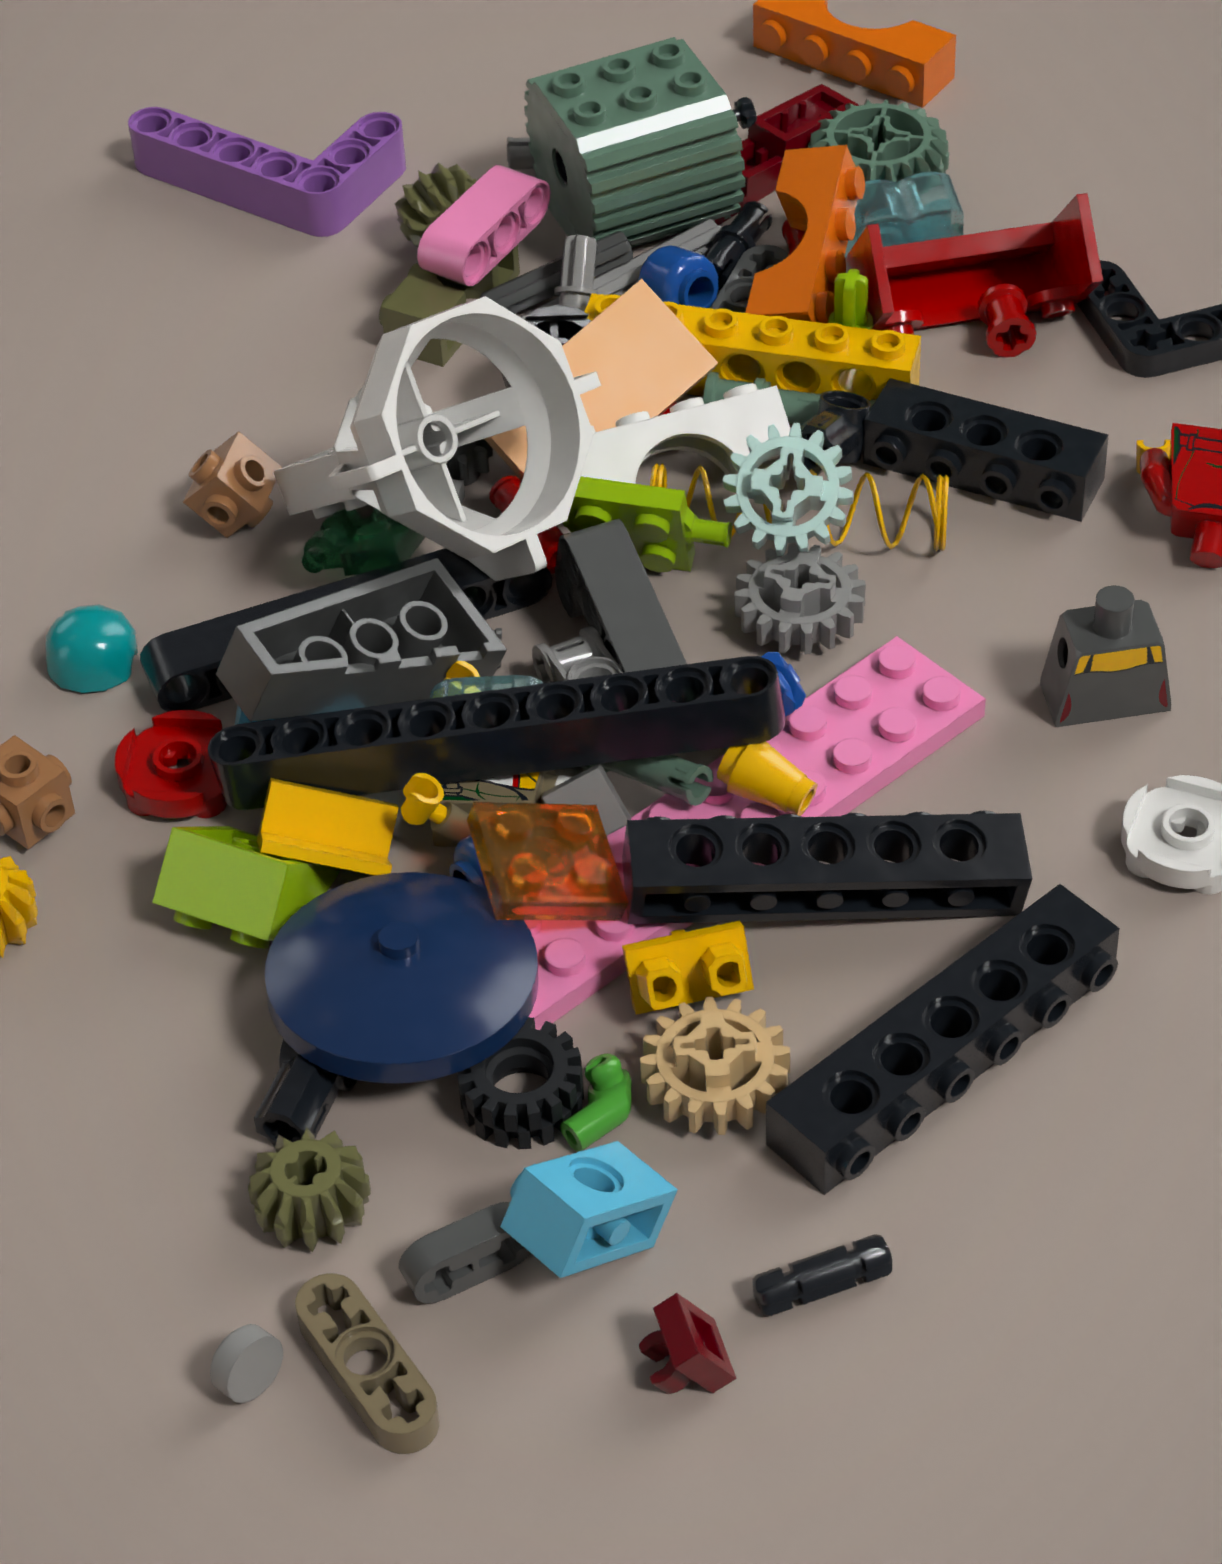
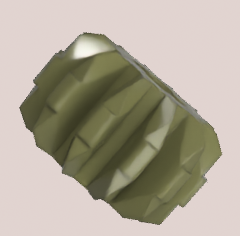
(430, 198)
(309, 1189)

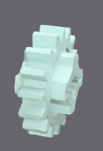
(764, 488)

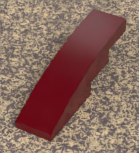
(779, 130)

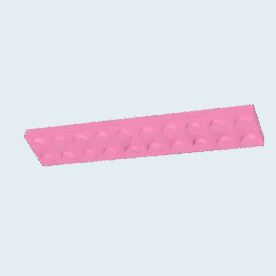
(844, 737)

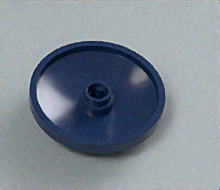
(400, 978)

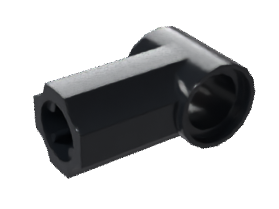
(842, 421)
(298, 1097)

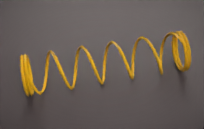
(938, 507)

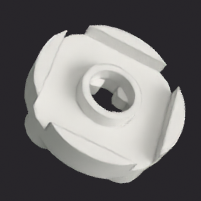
(1165, 856)

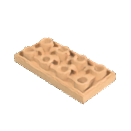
(641, 361)

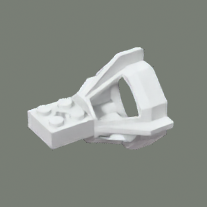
(397, 449)

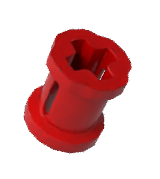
(1008, 327)

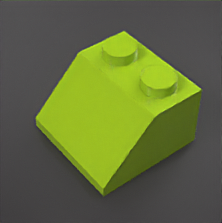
(227, 881)

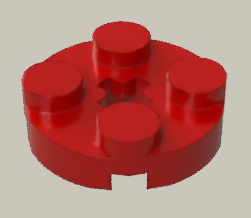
(165, 791)

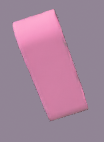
(483, 225)

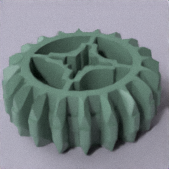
(886, 139)

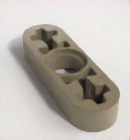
(367, 1392)

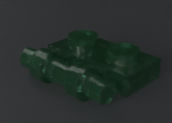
(360, 543)

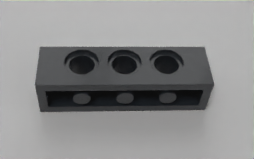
(985, 449)

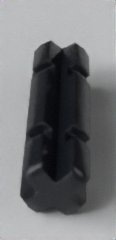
(822, 1275)

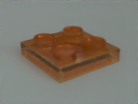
(546, 862)

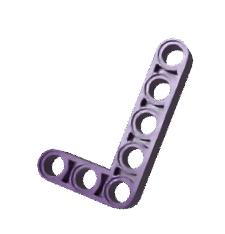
(267, 181)

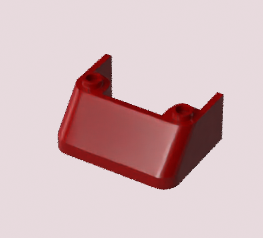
(944, 277)

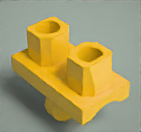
(688, 967)

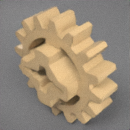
(714, 1065)

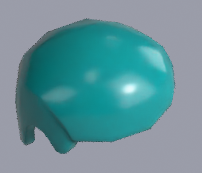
(90, 649)

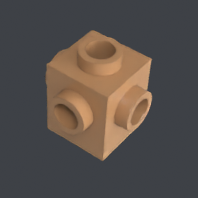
(232, 485)
(32, 793)

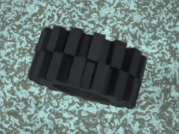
(529, 1112)

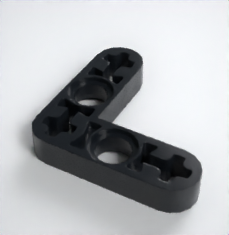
(1149, 344)

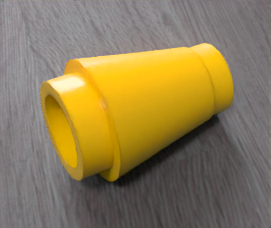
(766, 777)

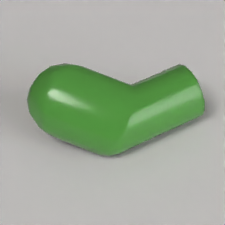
(607, 1103)

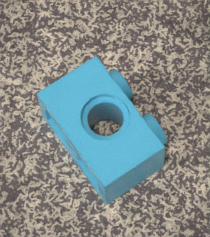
(588, 1208)

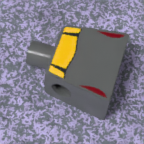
(1106, 662)

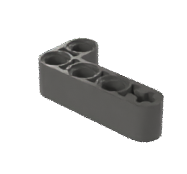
(606, 583)

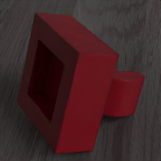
(693, 1348)

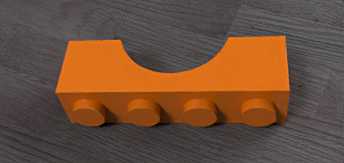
(899, 61)
(818, 197)

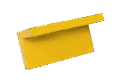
(327, 827)

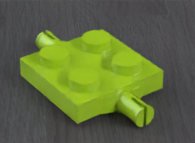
(654, 517)

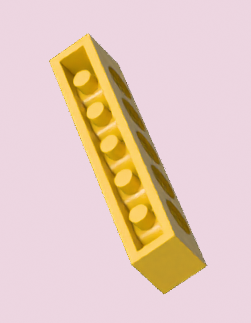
(794, 352)

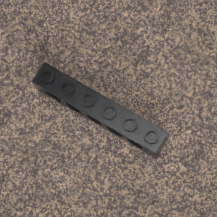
(854, 885)
(941, 1039)

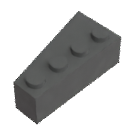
(359, 647)

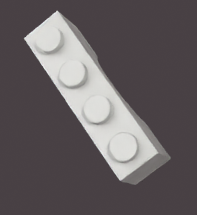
(691, 425)

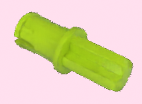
(851, 300)

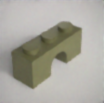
(427, 294)

